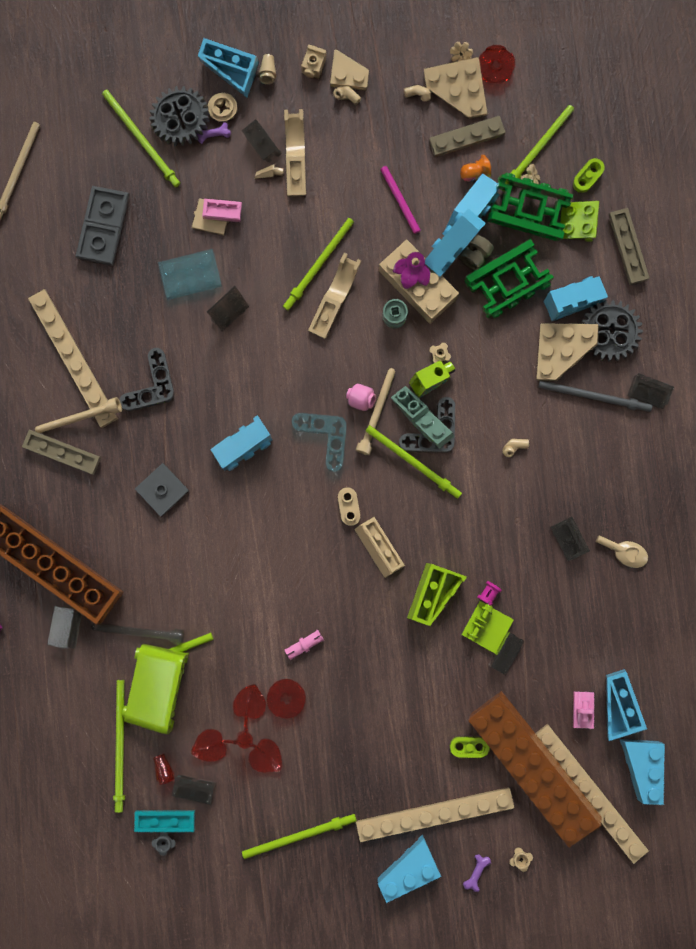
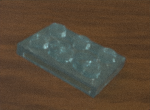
(190, 274)

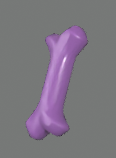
(223, 131)
(472, 883)

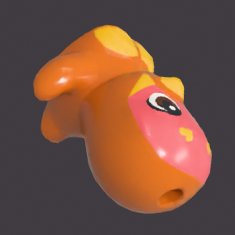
(473, 171)

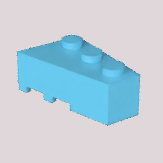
(230, 64)
(478, 198)
(454, 241)
(575, 297)
(242, 444)
(622, 707)
(646, 769)
(409, 872)

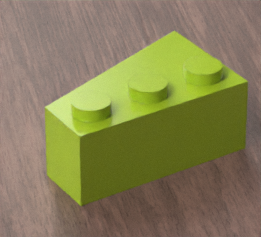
(433, 593)

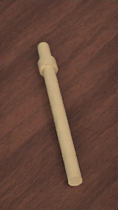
(18, 167)

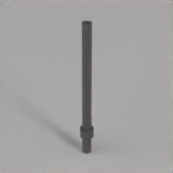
(631, 404)

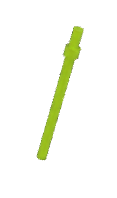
(542, 142)
(297, 293)
(442, 483)
(335, 824)

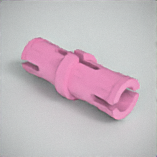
(304, 644)

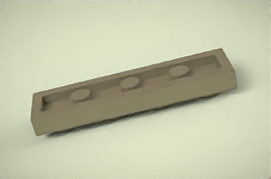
(467, 136)
(628, 246)
(61, 452)

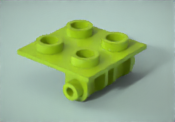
(580, 220)
(487, 627)

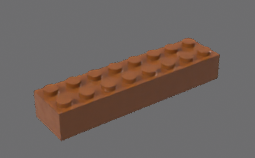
(56, 568)
(535, 769)

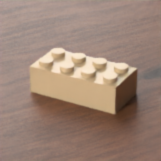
(427, 300)

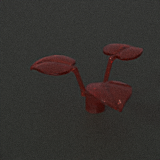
(264, 756)

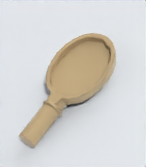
(626, 552)

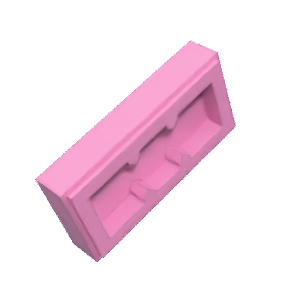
(222, 210)

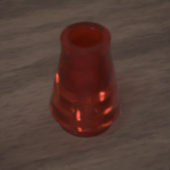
(163, 770)

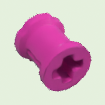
(488, 600)

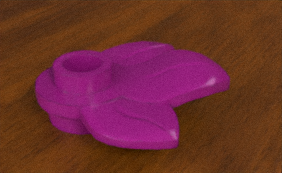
(412, 273)

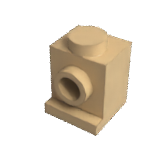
(318, 57)

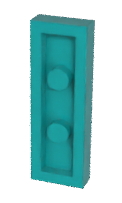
(164, 821)

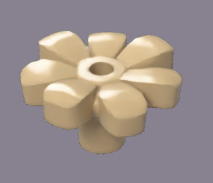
(461, 52)
(532, 171)

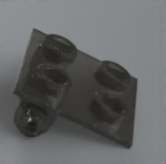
(228, 309)

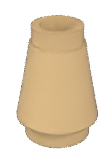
(267, 70)

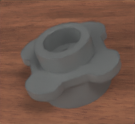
(169, 843)

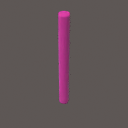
(402, 203)

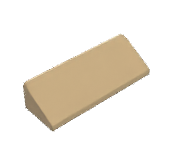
(379, 547)

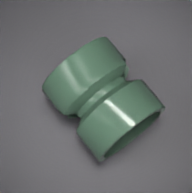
(395, 313)

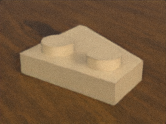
(348, 73)

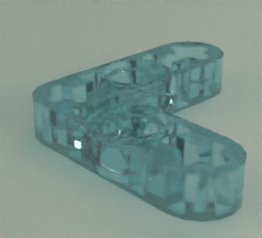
(327, 429)

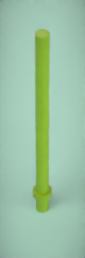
(169, 174)
(119, 797)

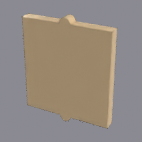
(207, 225)

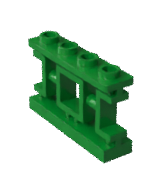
(526, 222)
(501, 267)

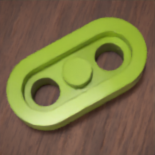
(587, 176)
(469, 749)

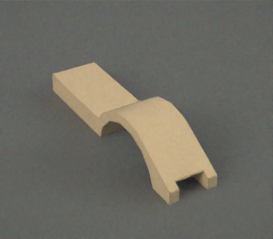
(295, 154)
(335, 296)

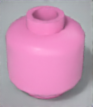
(361, 397)

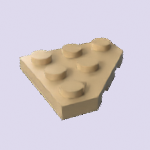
(459, 86)
(563, 347)

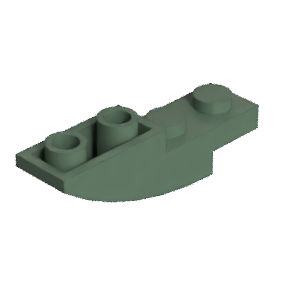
(422, 418)

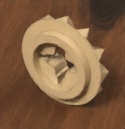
(217, 101)

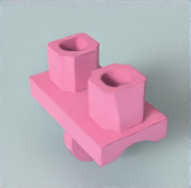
(583, 710)

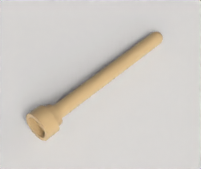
(112, 406)
(364, 446)

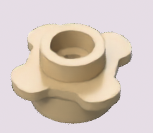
(441, 348)
(522, 865)

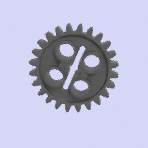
(195, 109)
(611, 314)

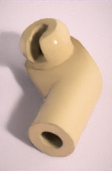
(418, 90)
(346, 93)
(514, 444)

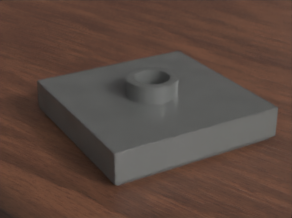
(107, 207)
(98, 243)
(162, 489)

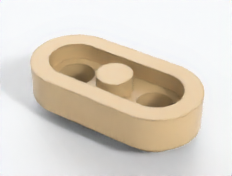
(349, 506)

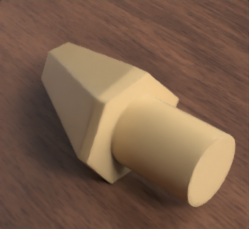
(269, 171)

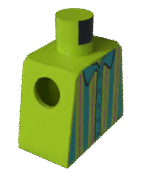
(431, 378)

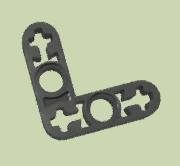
(156, 390)
(440, 410)

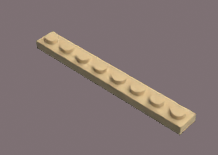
(71, 355)
(434, 814)
(611, 818)

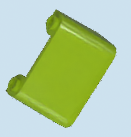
(155, 688)

